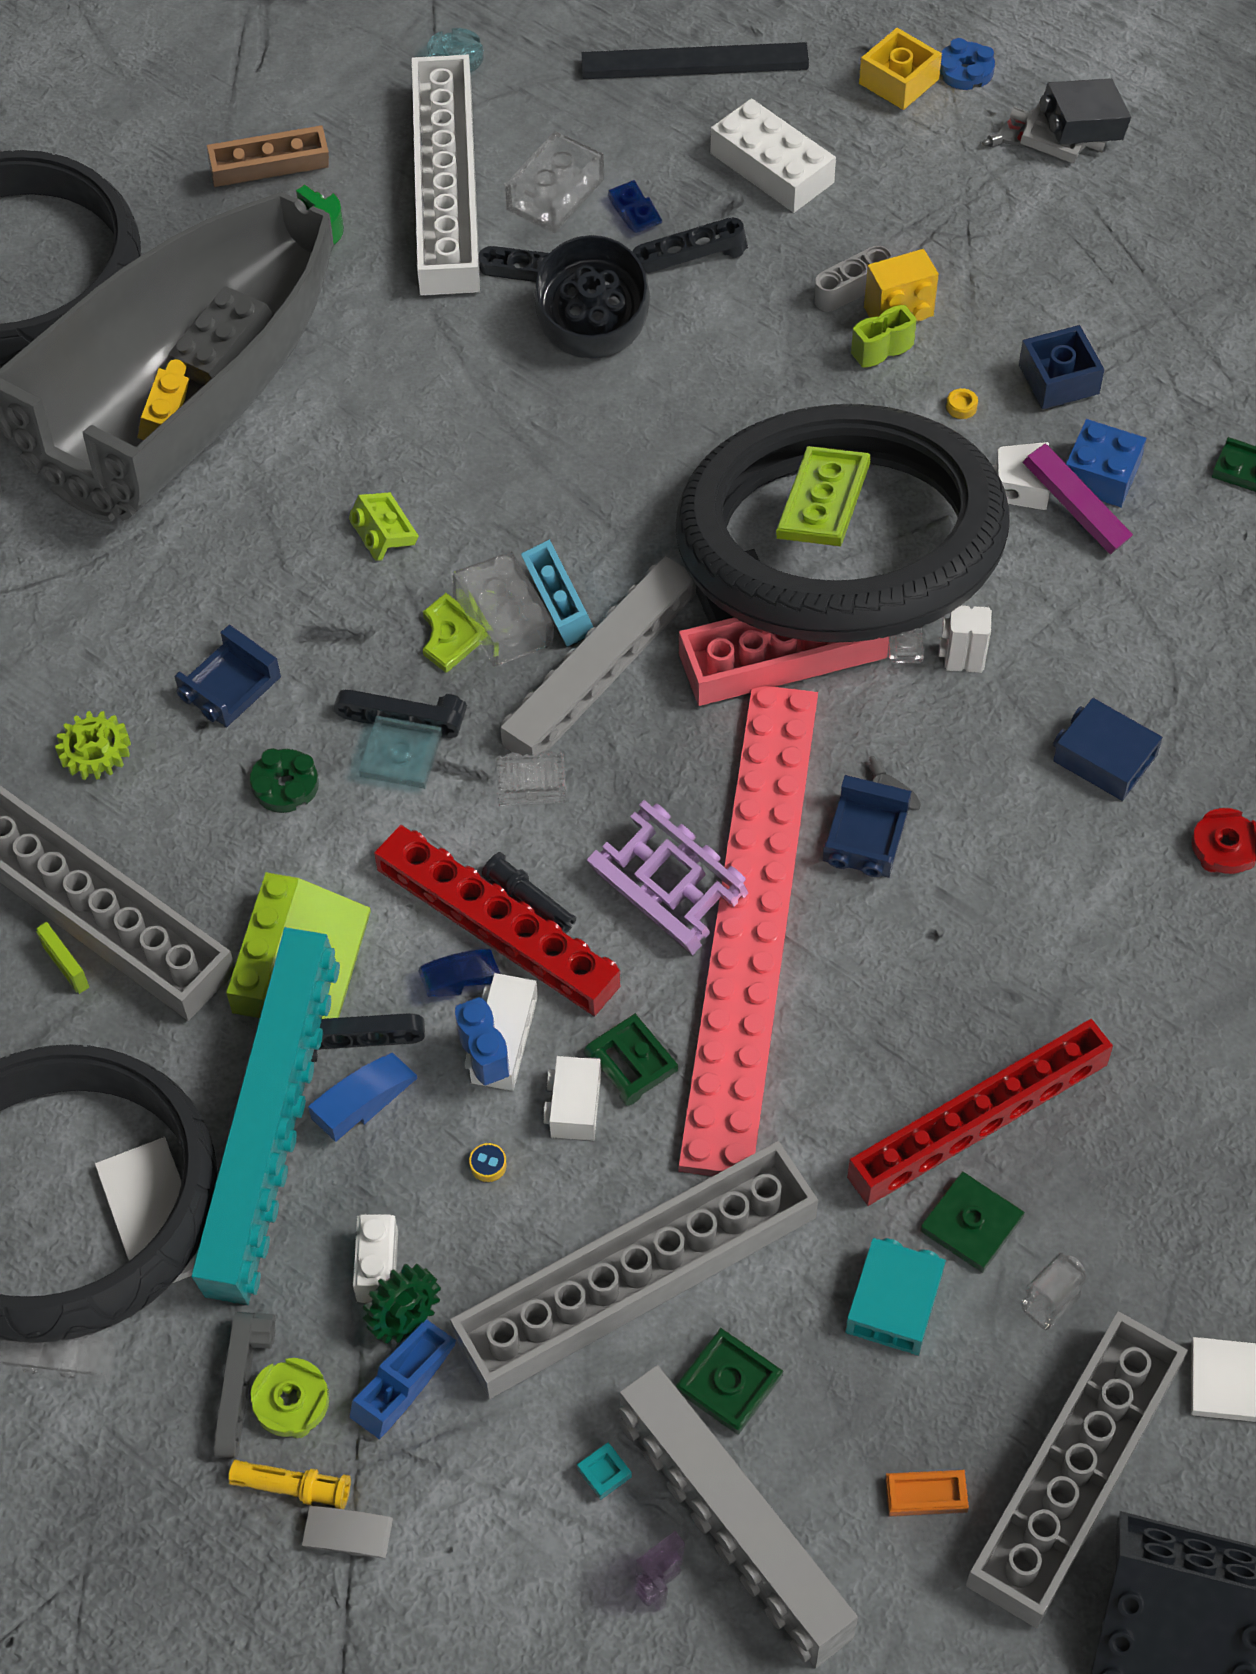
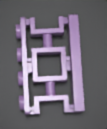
(650, 895)

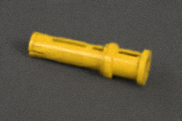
(307, 1486)

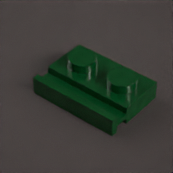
(1237, 464)

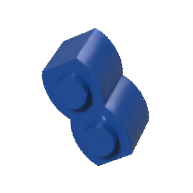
(482, 1041)

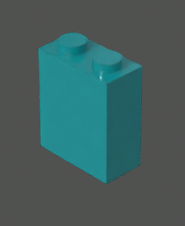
(895, 1295)

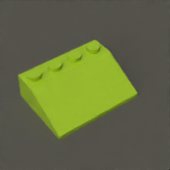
(301, 906)

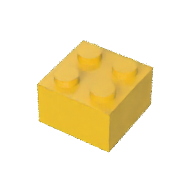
(900, 68)
(902, 281)

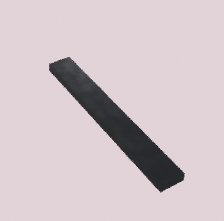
(695, 60)

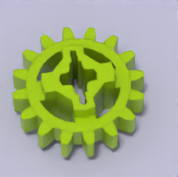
(93, 745)

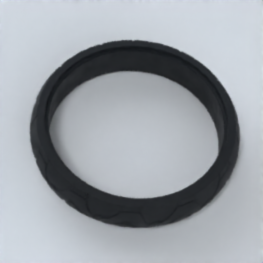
(61, 177)
(168, 1253)

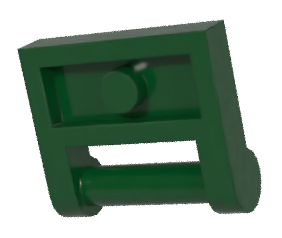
(640, 1051)

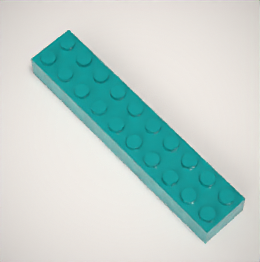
(266, 1118)

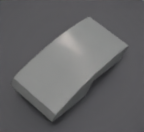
(347, 1531)

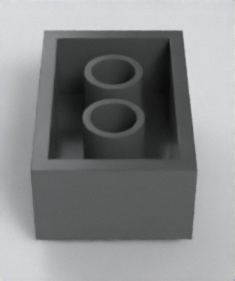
(220, 334)

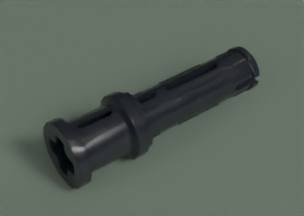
(517, 885)

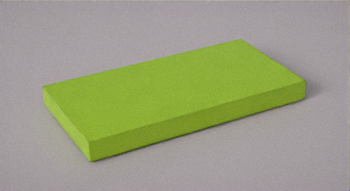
(823, 496)

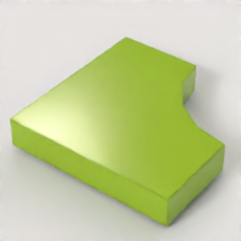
(451, 634)

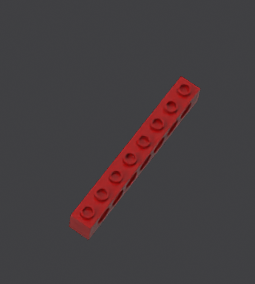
(587, 991)
(979, 1112)

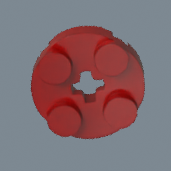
(1220, 857)

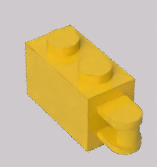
(164, 398)

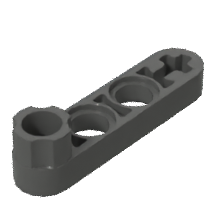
(247, 1333)

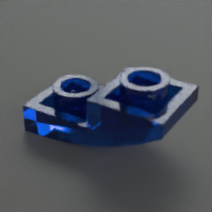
(633, 207)
(453, 972)

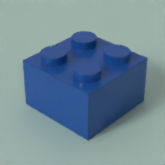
(1106, 460)

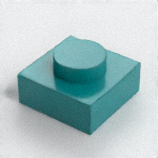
(604, 1471)

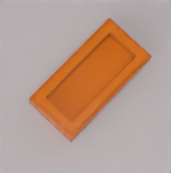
(926, 1493)

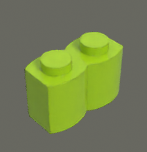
(883, 336)

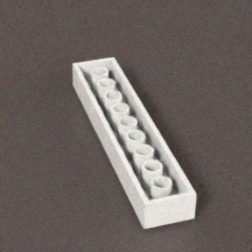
(445, 176)

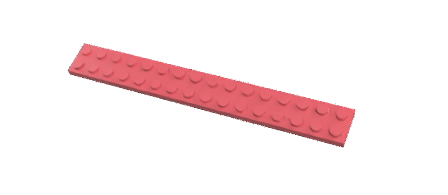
(751, 936)

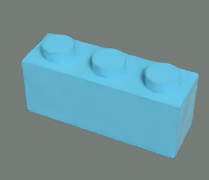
(557, 592)

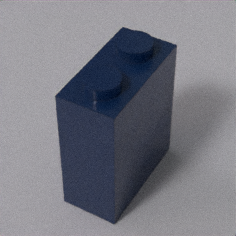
(1106, 748)

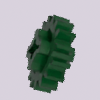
(401, 1303)

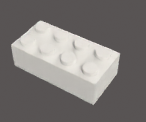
(772, 155)

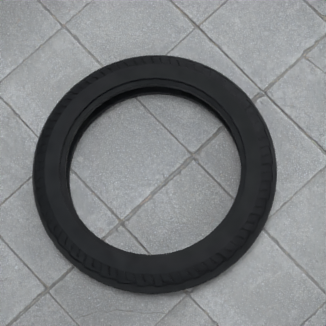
(854, 607)

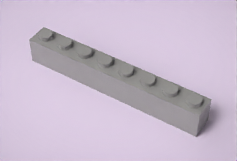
(598, 659)

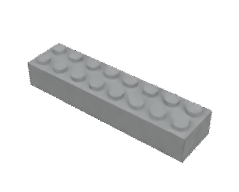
(1076, 1470)
(737, 1518)

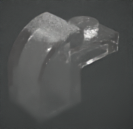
(906, 647)

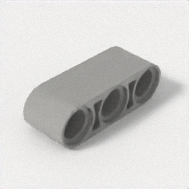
(846, 279)

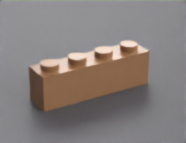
(268, 156)

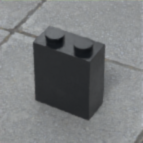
(1085, 111)

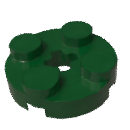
(281, 763)

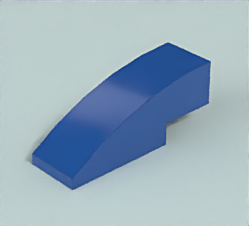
(361, 1095)
(401, 1379)

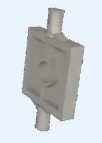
(1038, 136)

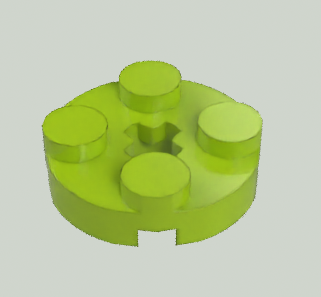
(298, 1417)

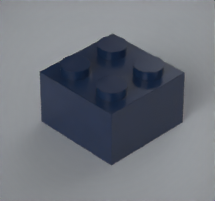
(1061, 367)

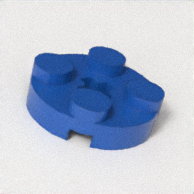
(961, 52)

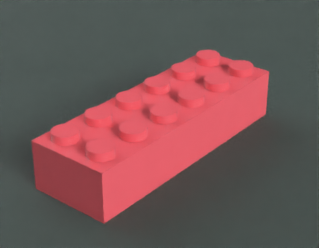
(733, 658)

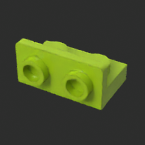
(381, 523)

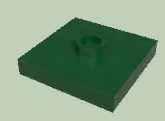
(972, 1221)
(729, 1381)

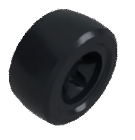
(587, 265)

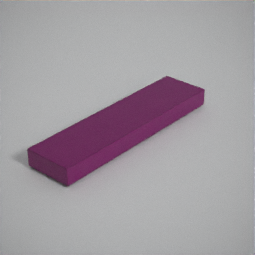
(1077, 498)

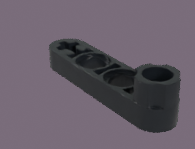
(731, 242)
(501, 254)
(366, 707)
(371, 1031)

